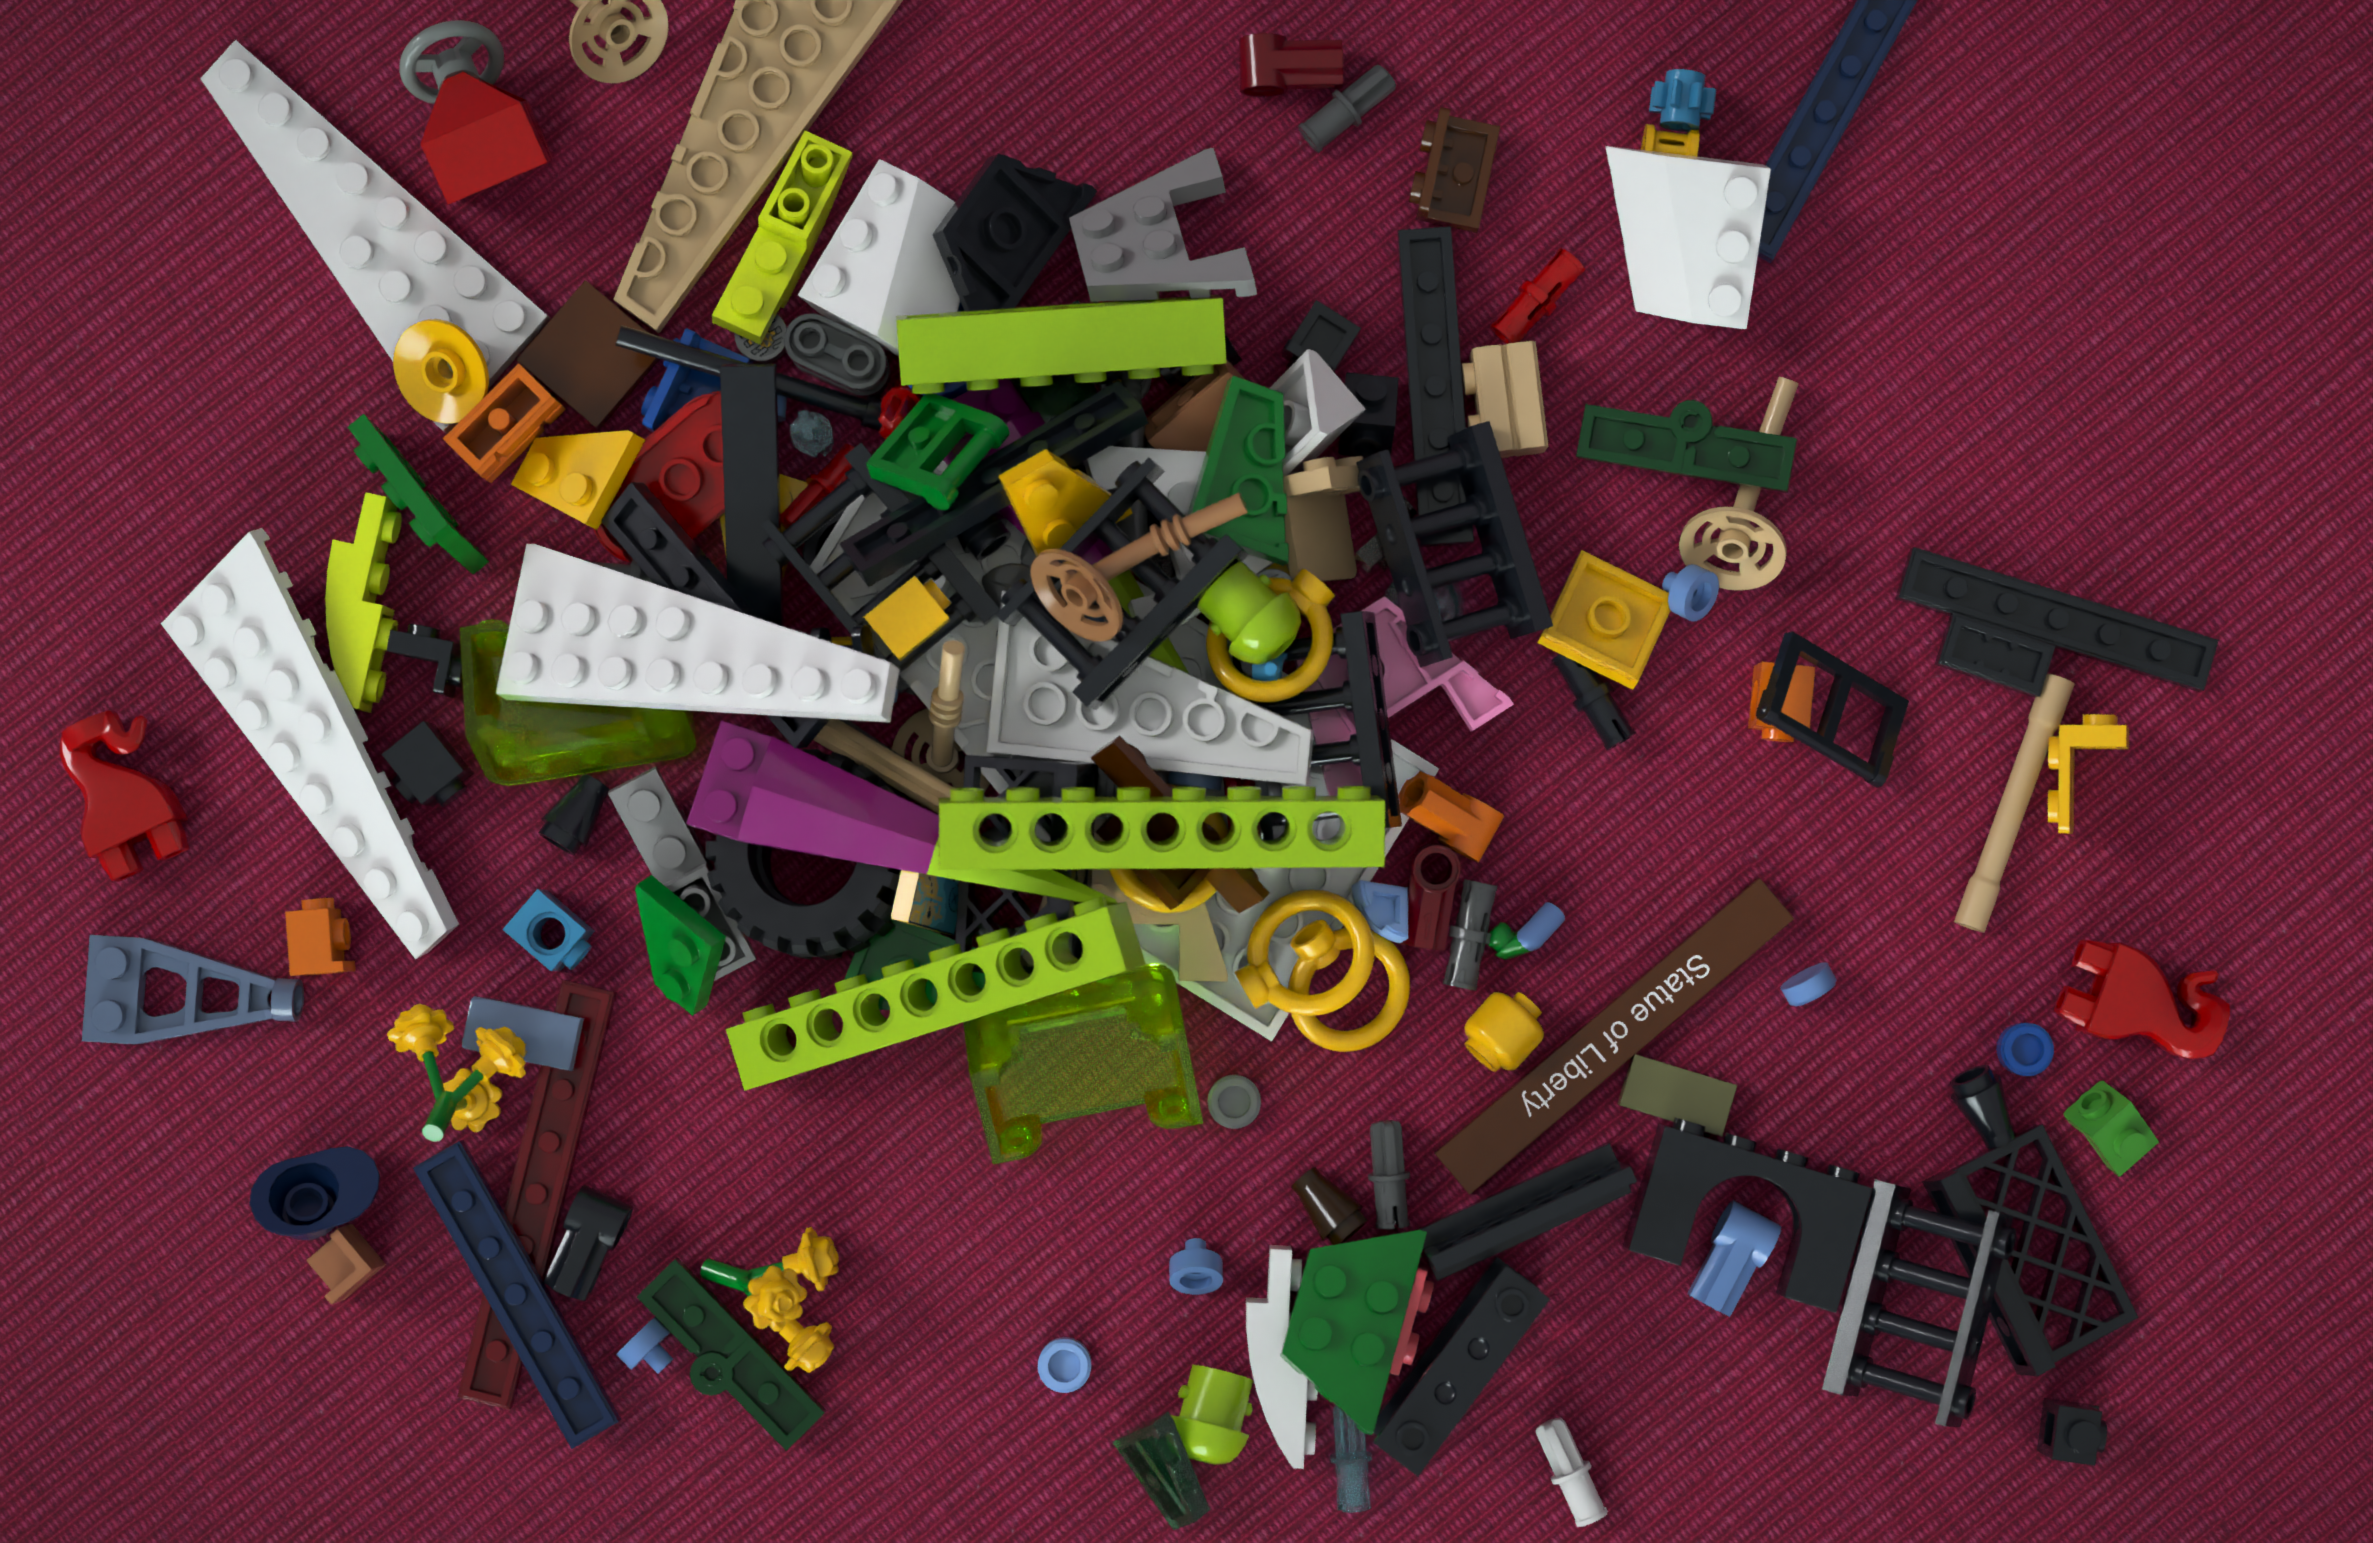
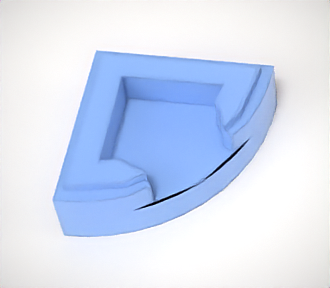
(1383, 908)

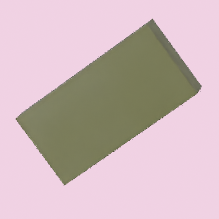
(1677, 1093)

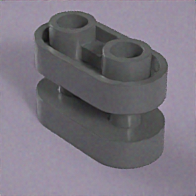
(837, 355)

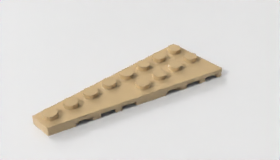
(754, 103)

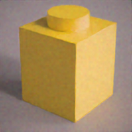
(909, 616)

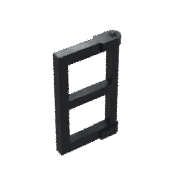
(1845, 676)

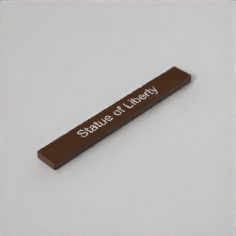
(1613, 1035)

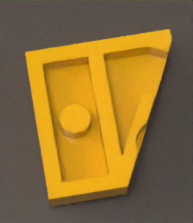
(579, 471)
(1052, 499)

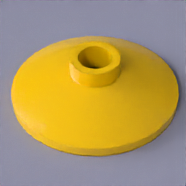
(424, 374)

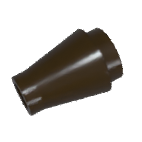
(1329, 1207)

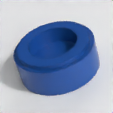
(2025, 1049)

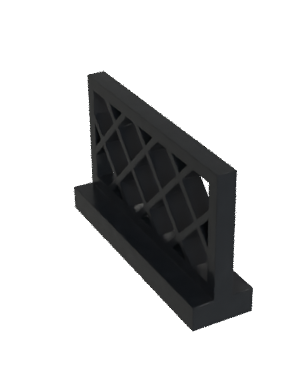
(1065, 775)
(1525, 1210)
(2010, 1309)

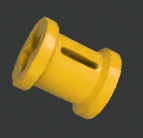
(1670, 142)

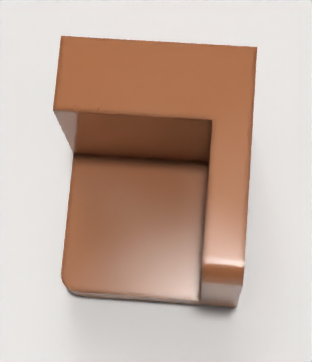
(345, 1263)

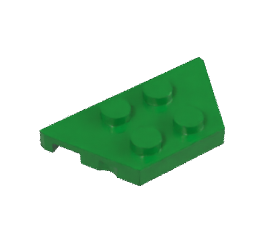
(1352, 1319)

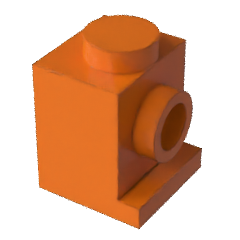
(317, 939)

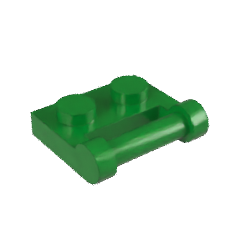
(926, 439)

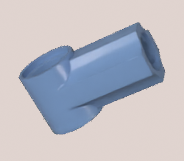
(1739, 1246)

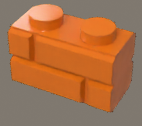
(504, 423)

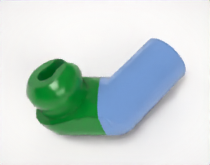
(1530, 936)

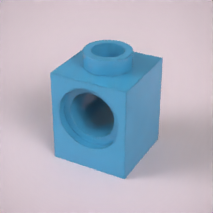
(527, 927)

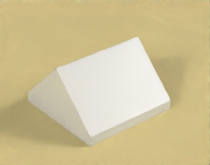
(1314, 409)

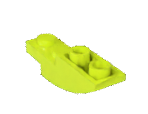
(784, 238)
(354, 622)

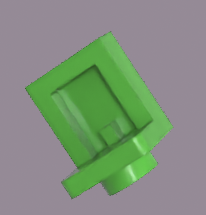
(2111, 1127)

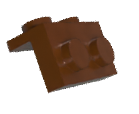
(1456, 171)

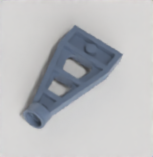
(118, 984)

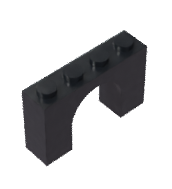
(1823, 1207)

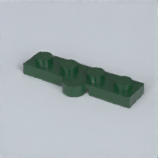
(1687, 446)
(730, 1355)

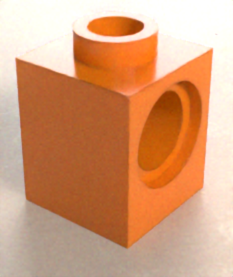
(1796, 704)

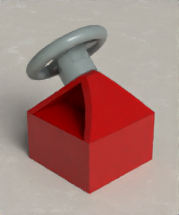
(475, 128)

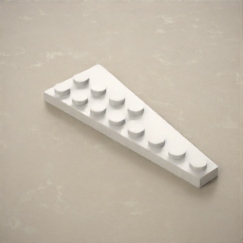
(367, 228)
(630, 643)
(294, 711)

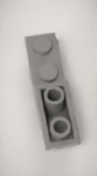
(677, 857)

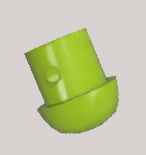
(1250, 615)
(1213, 1414)

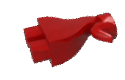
(120, 801)
(2136, 999)

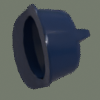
(314, 1192)

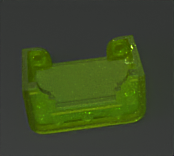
(551, 740)
(1082, 1056)

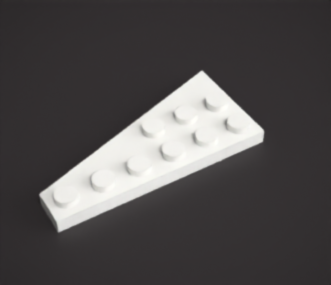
(1159, 710)

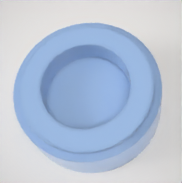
(1064, 1365)

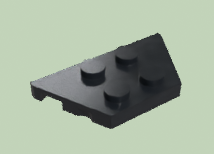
(1006, 230)

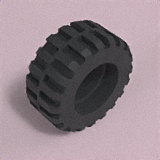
(798, 929)

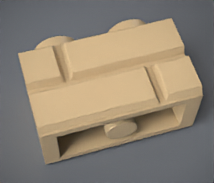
(1508, 395)

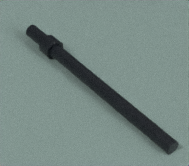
(865, 410)

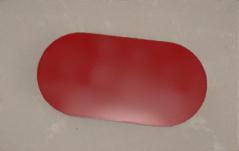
(681, 469)

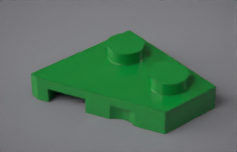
(679, 944)

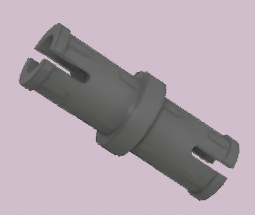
(1470, 934)

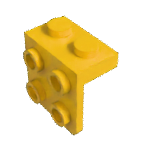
(2097, 732)

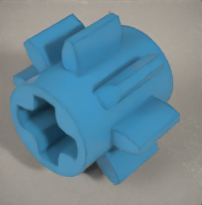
(1682, 100)

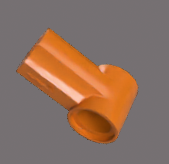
(1457, 819)

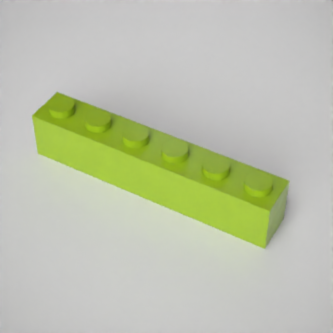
(1061, 341)

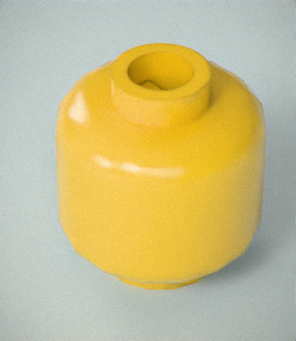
(1503, 1031)

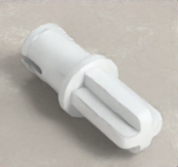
(1570, 1472)

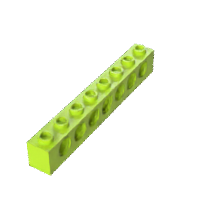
(1356, 844)
(1108, 949)

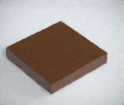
(580, 358)

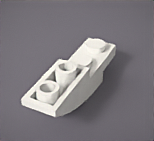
(1279, 1386)

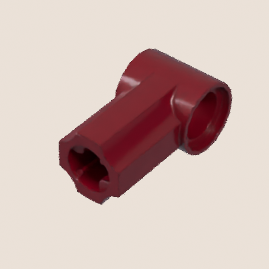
(1275, 64)
(1430, 902)

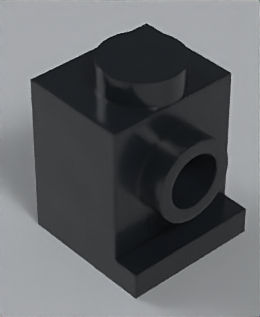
(2071, 1431)

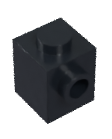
(427, 767)

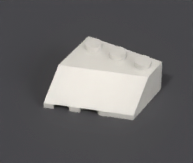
(1689, 233)
(884, 258)

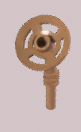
(1091, 583)

